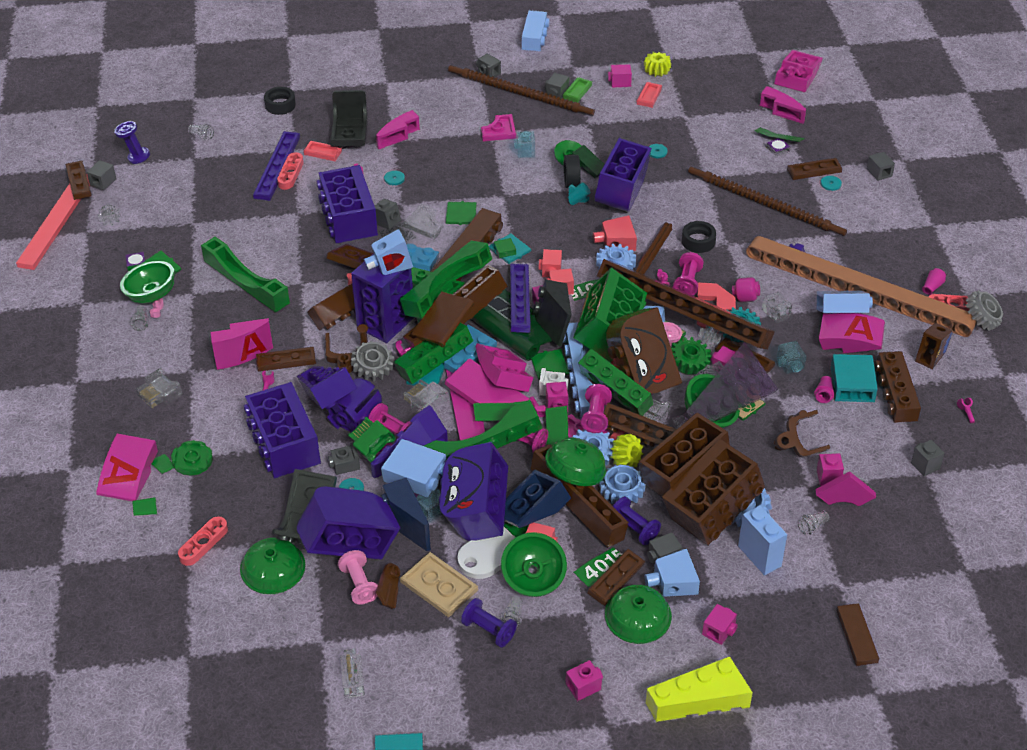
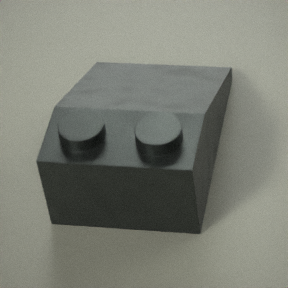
(553, 309)

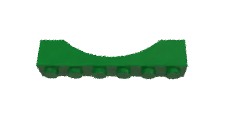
(466, 260)
(267, 291)
(516, 424)

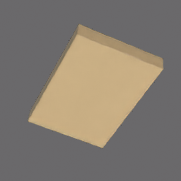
(439, 584)

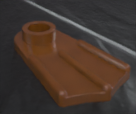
(388, 585)

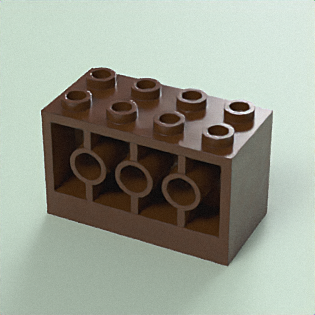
(714, 492)

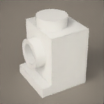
(550, 377)

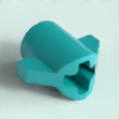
(578, 193)

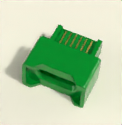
(371, 438)

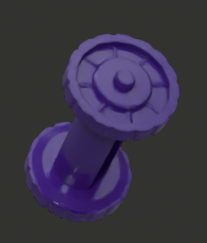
(127, 132)
(646, 529)
(475, 614)

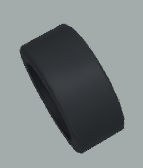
(279, 108)
(572, 171)
(695, 245)

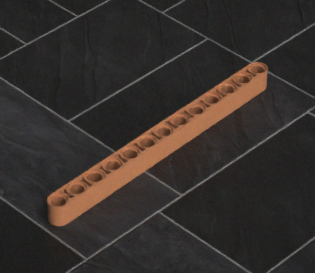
(846, 279)

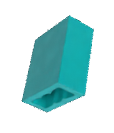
(853, 378)

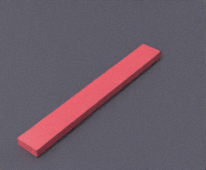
(48, 230)

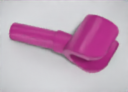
(267, 379)
(960, 403)
(540, 409)

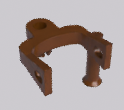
(344, 359)
(791, 437)

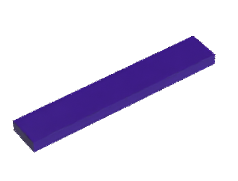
(268, 181)
(519, 298)

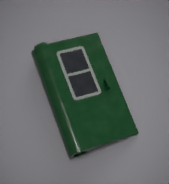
(497, 321)

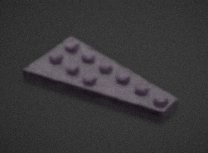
(734, 387)

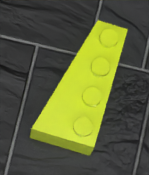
(700, 691)

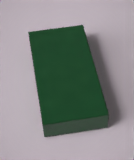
(589, 161)

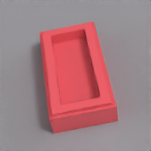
(649, 94)
(322, 151)

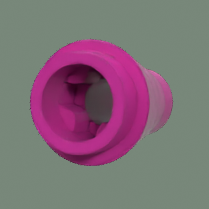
(934, 280)
(824, 392)

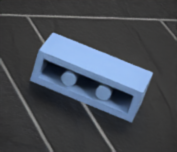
(535, 30)

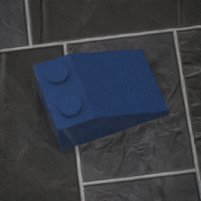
(535, 499)
(407, 512)

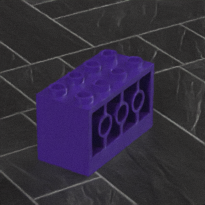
(347, 204)
(379, 300)
(282, 430)

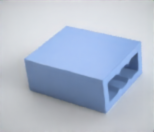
(843, 302)
(416, 463)
(762, 540)

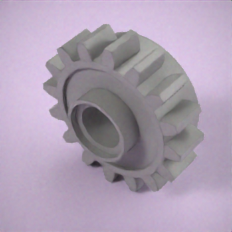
(984, 309)
(372, 360)

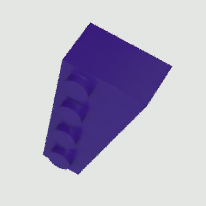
(326, 385)

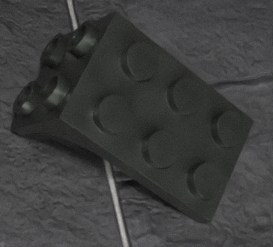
(349, 118)
(302, 489)

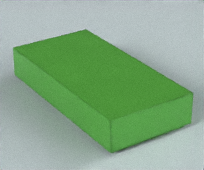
(577, 89)

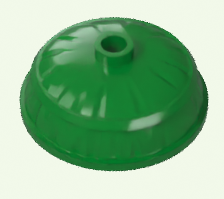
(148, 282)
(695, 388)
(576, 462)
(538, 552)
(272, 573)
(638, 622)

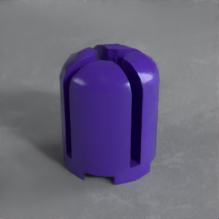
(355, 406)

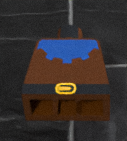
(935, 338)

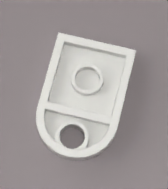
(485, 553)

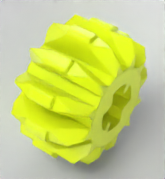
(657, 64)
(627, 450)

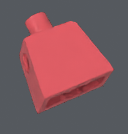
(617, 232)

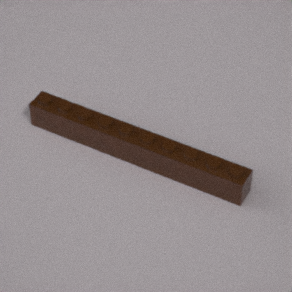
(694, 307)

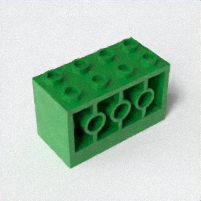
(606, 301)

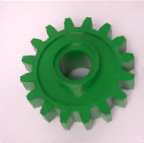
(691, 355)

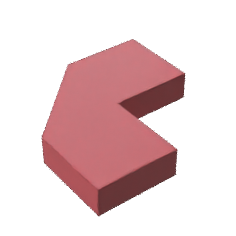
(716, 293)

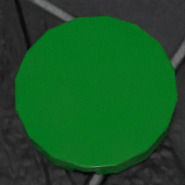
(192, 458)

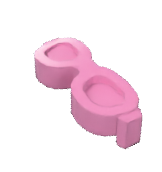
(157, 306)

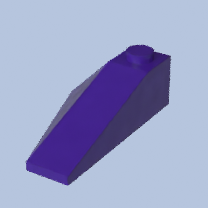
(424, 429)

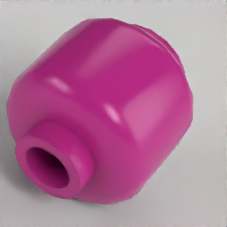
(746, 289)

